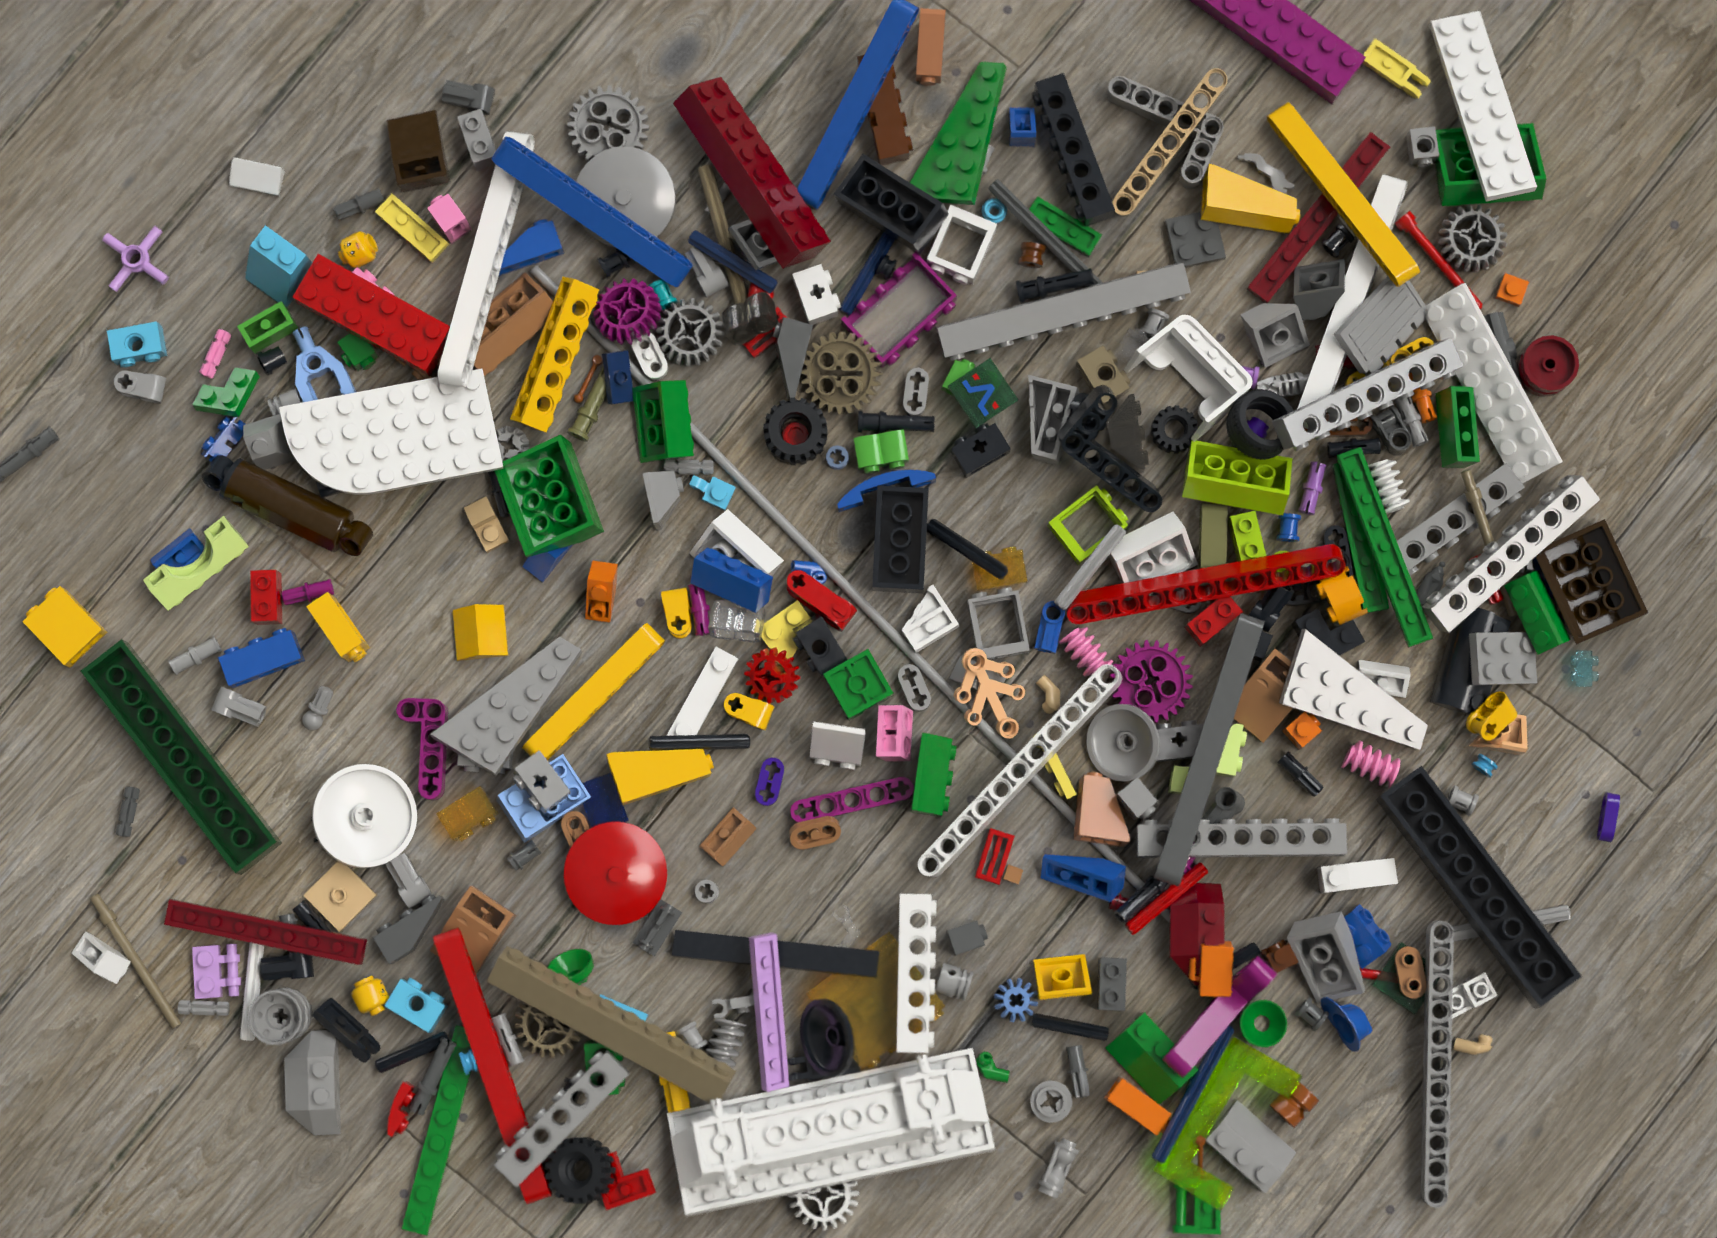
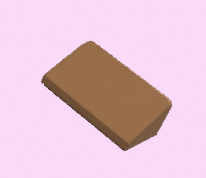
(728, 837)

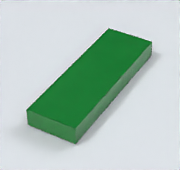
(1066, 227)

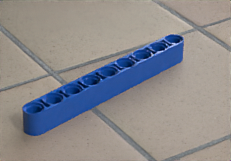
(857, 101)
(592, 211)

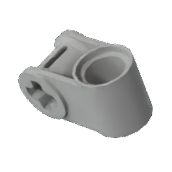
(144, 387)

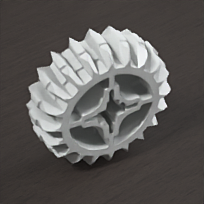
(824, 1217)

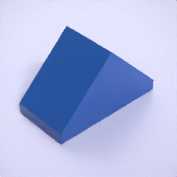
(1022, 127)
(544, 563)

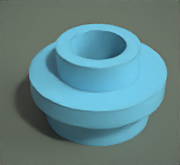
(994, 203)

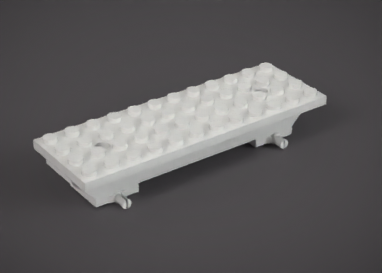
(830, 1132)

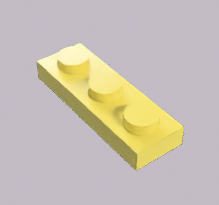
(412, 228)

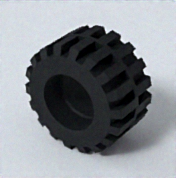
(789, 410)

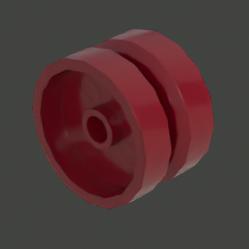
(1558, 355)

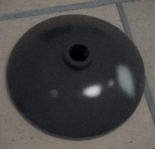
(827, 1037)

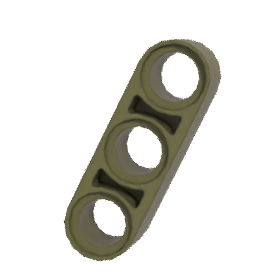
(1212, 535)

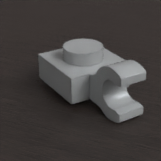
(742, 1004)

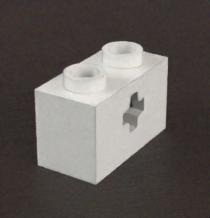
(816, 309)

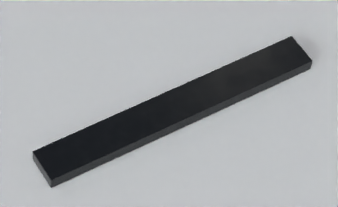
(791, 954)

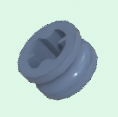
(830, 461)

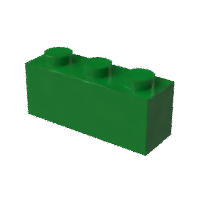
(1457, 427)
(1537, 612)

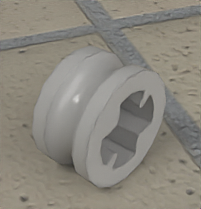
(699, 895)

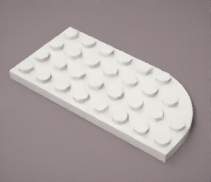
(395, 435)

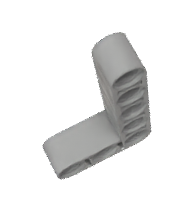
(1151, 112)

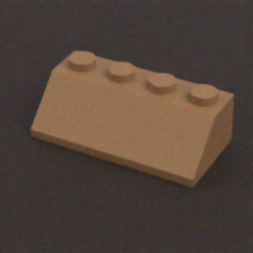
(511, 321)

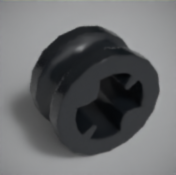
(886, 267)

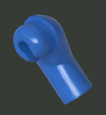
(811, 569)

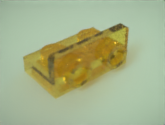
(1016, 570)

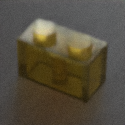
(468, 814)

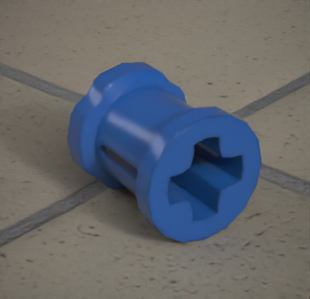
(1288, 527)

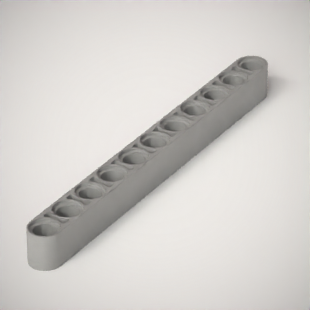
(1442, 1075)

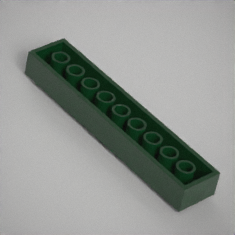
(181, 757)

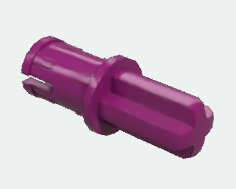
(307, 592)

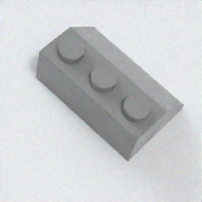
(1250, 1146)

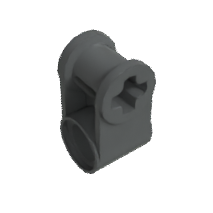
(1390, 425)

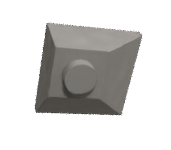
(1275, 331)
(267, 442)
(663, 495)

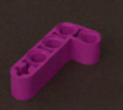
(426, 749)

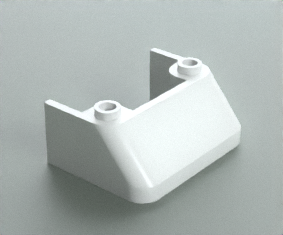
(1201, 363)

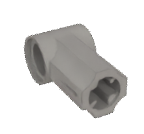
(708, 274)
(234, 705)
(411, 886)

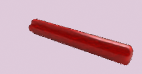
(1166, 899)

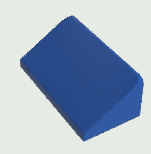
(180, 552)

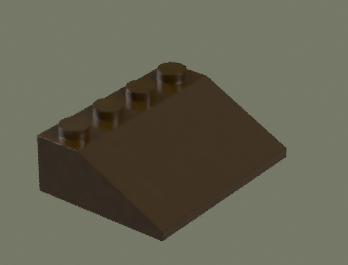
(1591, 582)

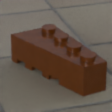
(888, 122)

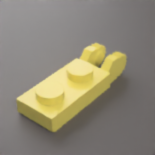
(1394, 68)

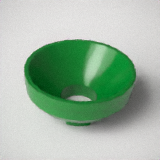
(574, 964)
(1277, 1023)

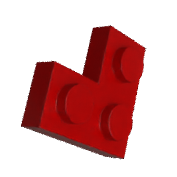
(628, 1187)

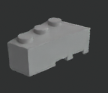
(1048, 413)

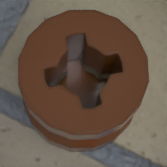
(1031, 255)

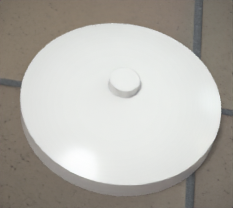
(364, 816)

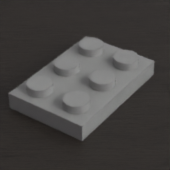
(1502, 658)

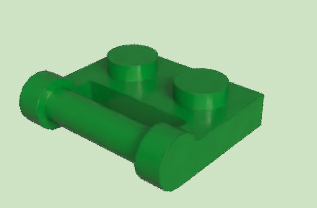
(1206, 1218)

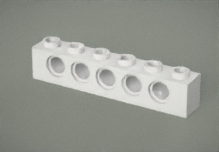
(910, 905)

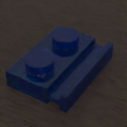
(604, 801)

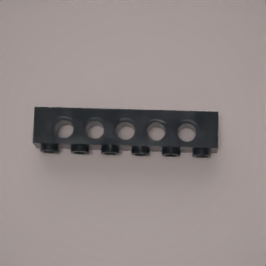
(1057, 89)

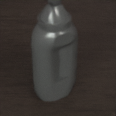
(1432, 582)

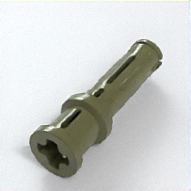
(588, 413)

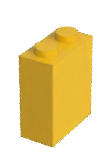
(64, 626)

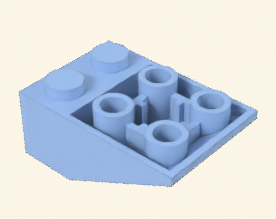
(531, 822)

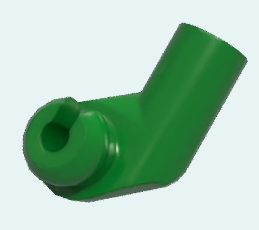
(989, 1070)

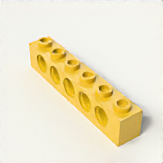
(543, 360)

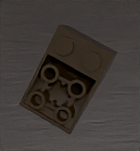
(418, 151)

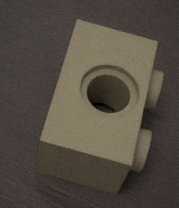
(1103, 360)

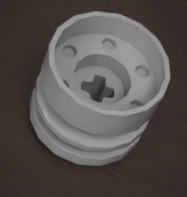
(271, 1027)

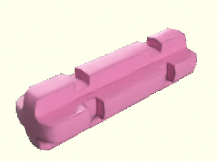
(215, 353)

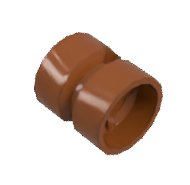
(1293, 1108)

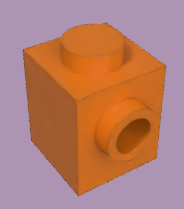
(1302, 729)

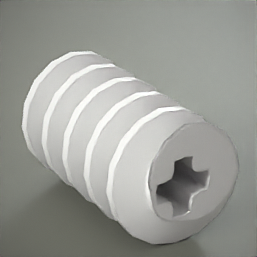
(1388, 485)

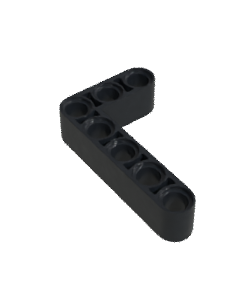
(1104, 457)

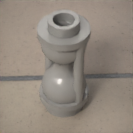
(1057, 1170)

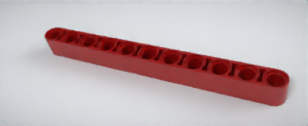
(1218, 587)
(488, 1053)

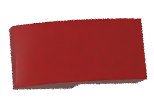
(397, 1118)

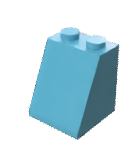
(276, 266)

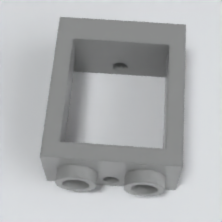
(1006, 650)

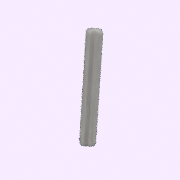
(1090, 567)

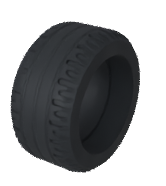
(1241, 434)

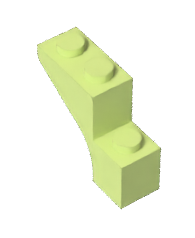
(1228, 765)

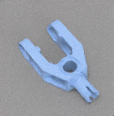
(328, 363)

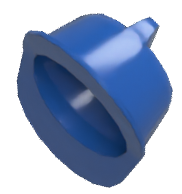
(1348, 1021)

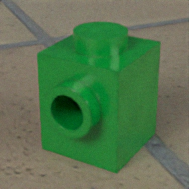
(357, 352)

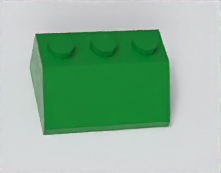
(663, 421)
(933, 775)
(1141, 1053)

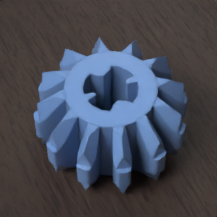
(1016, 1008)

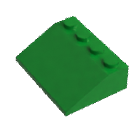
(1458, 177)
(548, 497)

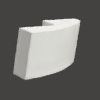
(1471, 994)

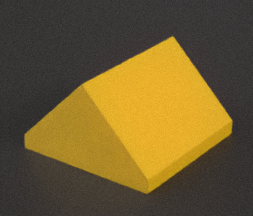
(480, 632)
(1062, 977)

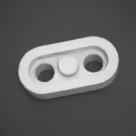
(650, 356)

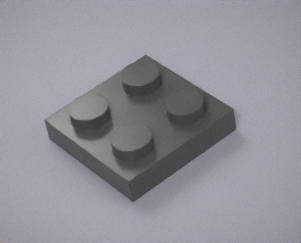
(1194, 240)

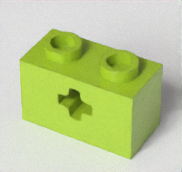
(1246, 536)

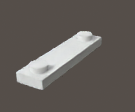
(704, 693)

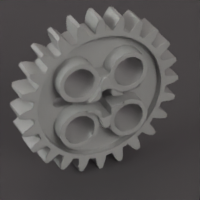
(616, 105)

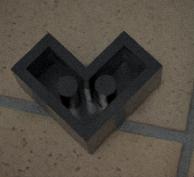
(1339, 639)

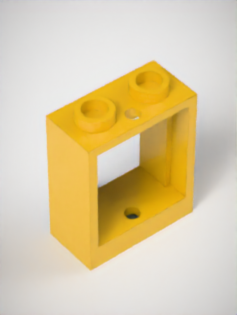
(338, 627)

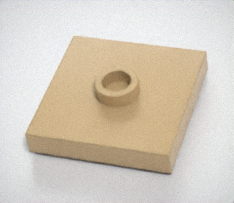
(340, 895)

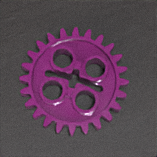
(1172, 673)

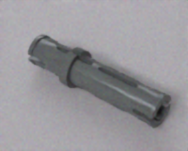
(31, 449)
(428, 1085)

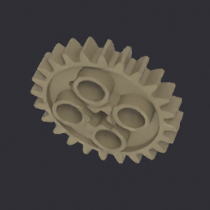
(841, 395)

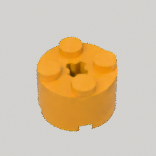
(1342, 597)

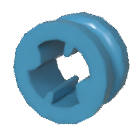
(1484, 765)
(468, 1061)

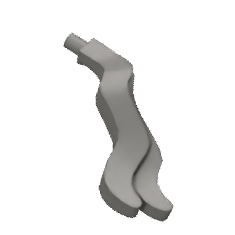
(1276, 176)

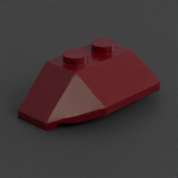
(1194, 921)

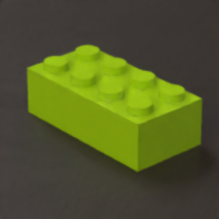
(1233, 479)

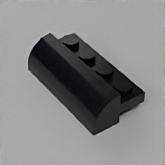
(1454, 679)

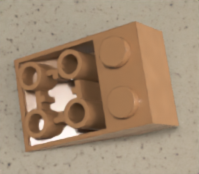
(1260, 698)
(481, 924)

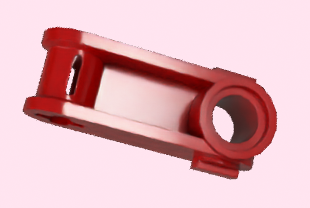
(821, 600)

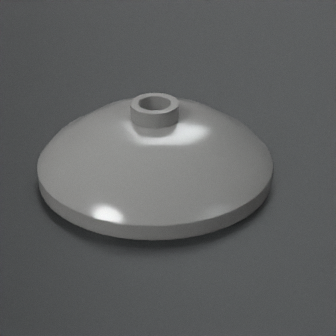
(1109, 744)

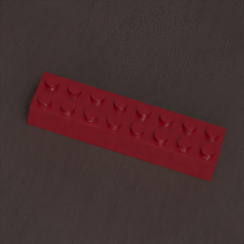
(751, 172)

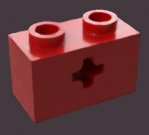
(266, 597)
(1213, 620)

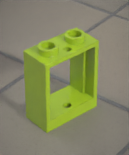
(1067, 540)

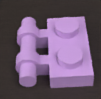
(208, 973)

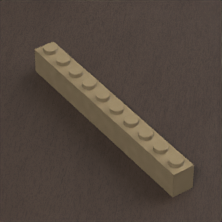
(611, 1025)

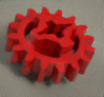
(765, 683)

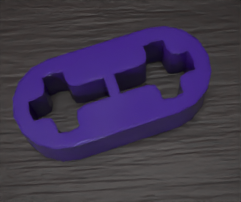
(763, 780)
(1608, 817)

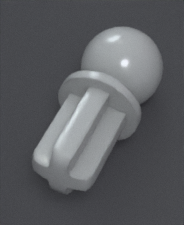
(313, 719)

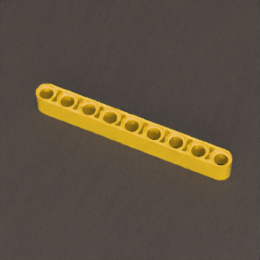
(1343, 194)

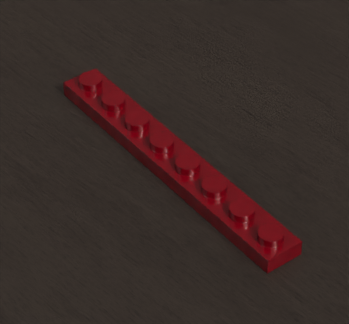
(1314, 223)
(265, 932)

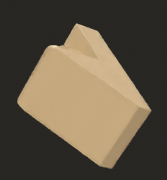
(486, 524)

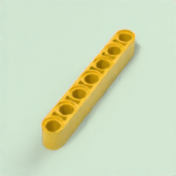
(595, 692)

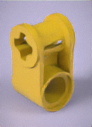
(676, 608)
(753, 711)
(1493, 716)

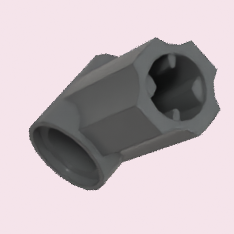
(468, 96)
(1220, 811)

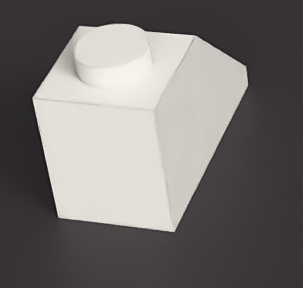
(101, 958)

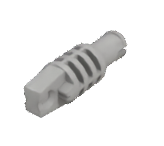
(1285, 384)

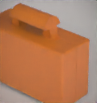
(1215, 970)

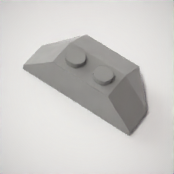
(314, 1083)

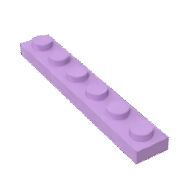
(769, 1012)

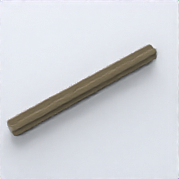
(721, 228)

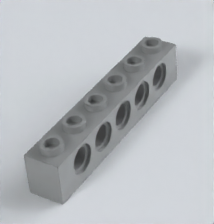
(1502, 479)
(516, 1169)

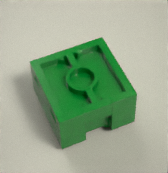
(858, 684)

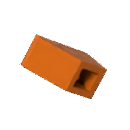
(601, 591)

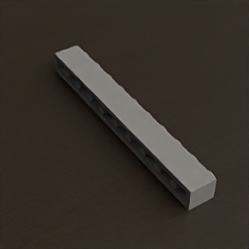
(1063, 309)

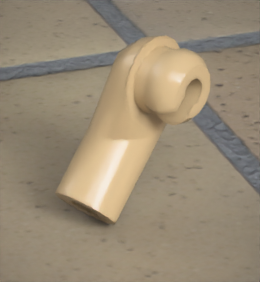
(1052, 696)
(1474, 1048)

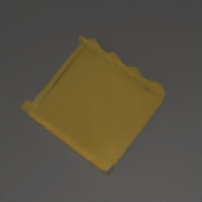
(874, 1002)

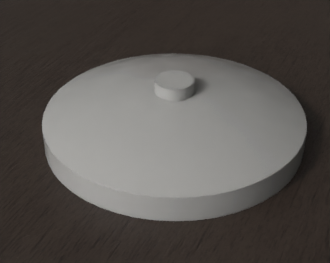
(633, 185)

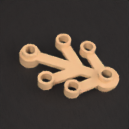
(987, 690)

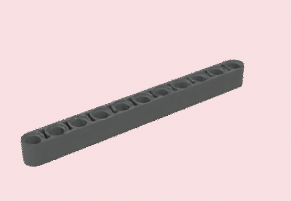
(1209, 750)

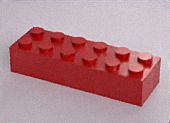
(372, 314)

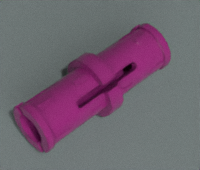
(699, 610)

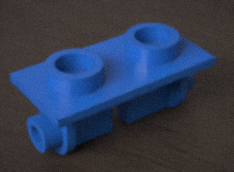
(227, 431)

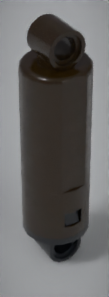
(287, 505)

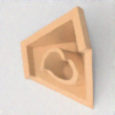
(1510, 740)

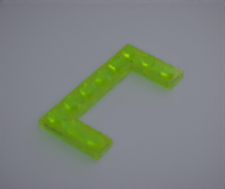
(1234, 1063)

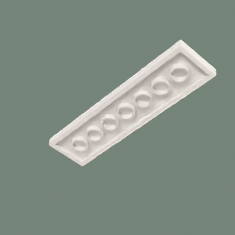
(1483, 106)
(1497, 391)

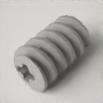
(726, 1041)

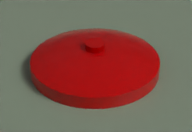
(615, 873)

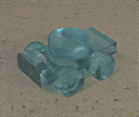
(1583, 671)

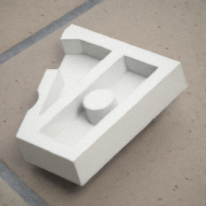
(929, 622)

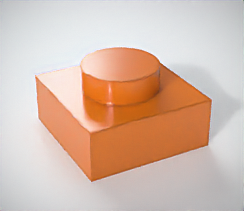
(1512, 289)

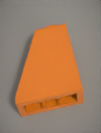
(1138, 1106)

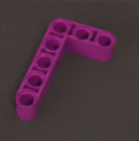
(1218, 1015)

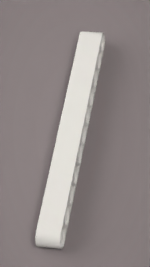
(481, 274)
(1357, 288)
(1007, 775)

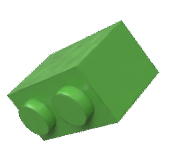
(268, 327)

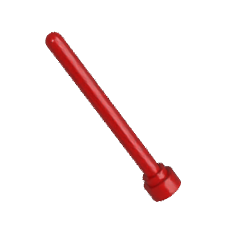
(1408, 224)

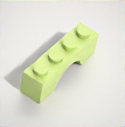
(173, 584)

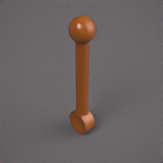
(597, 361)
(1200, 1141)

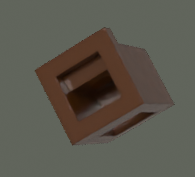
(1279, 956)

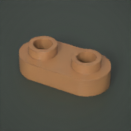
(572, 834)
(815, 834)
(1407, 973)

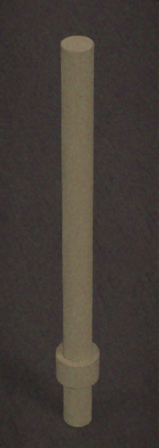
(1474, 496)
(109, 919)

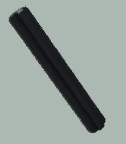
(967, 549)
(704, 742)

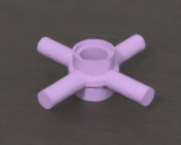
(126, 254)

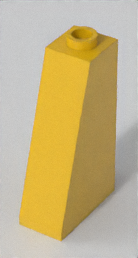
(1246, 203)
(653, 772)

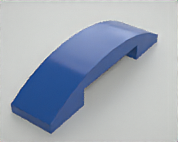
(916, 479)

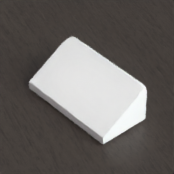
(256, 176)
(1389, 677)

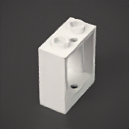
(970, 222)

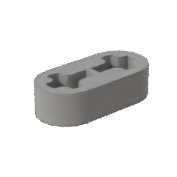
(909, 392)
(919, 685)

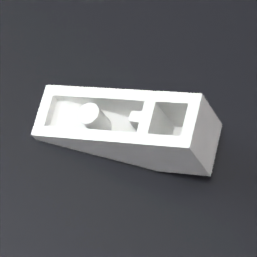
(1357, 875)

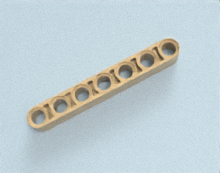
(1172, 129)

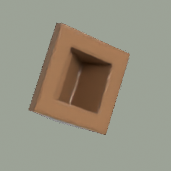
(1013, 874)

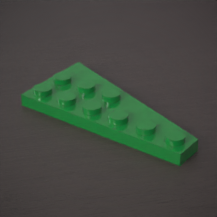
(958, 154)

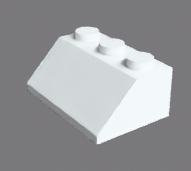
(738, 542)
(1153, 550)

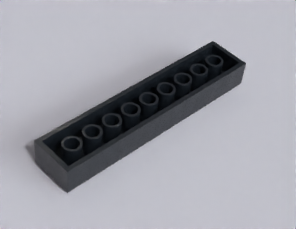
(1478, 888)

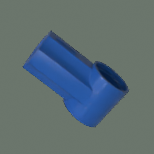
(1049, 630)

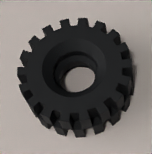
(563, 1170)

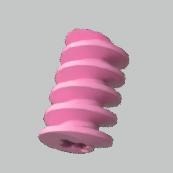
(1085, 651)
(1372, 763)

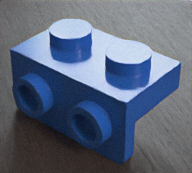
(1368, 938)

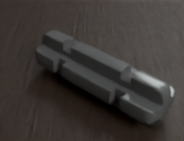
(127, 811)

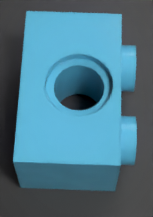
(122, 340)
(401, 1001)

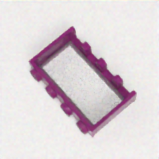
(901, 310)

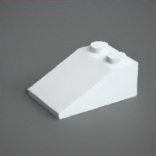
(837, 745)

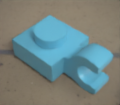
(716, 492)

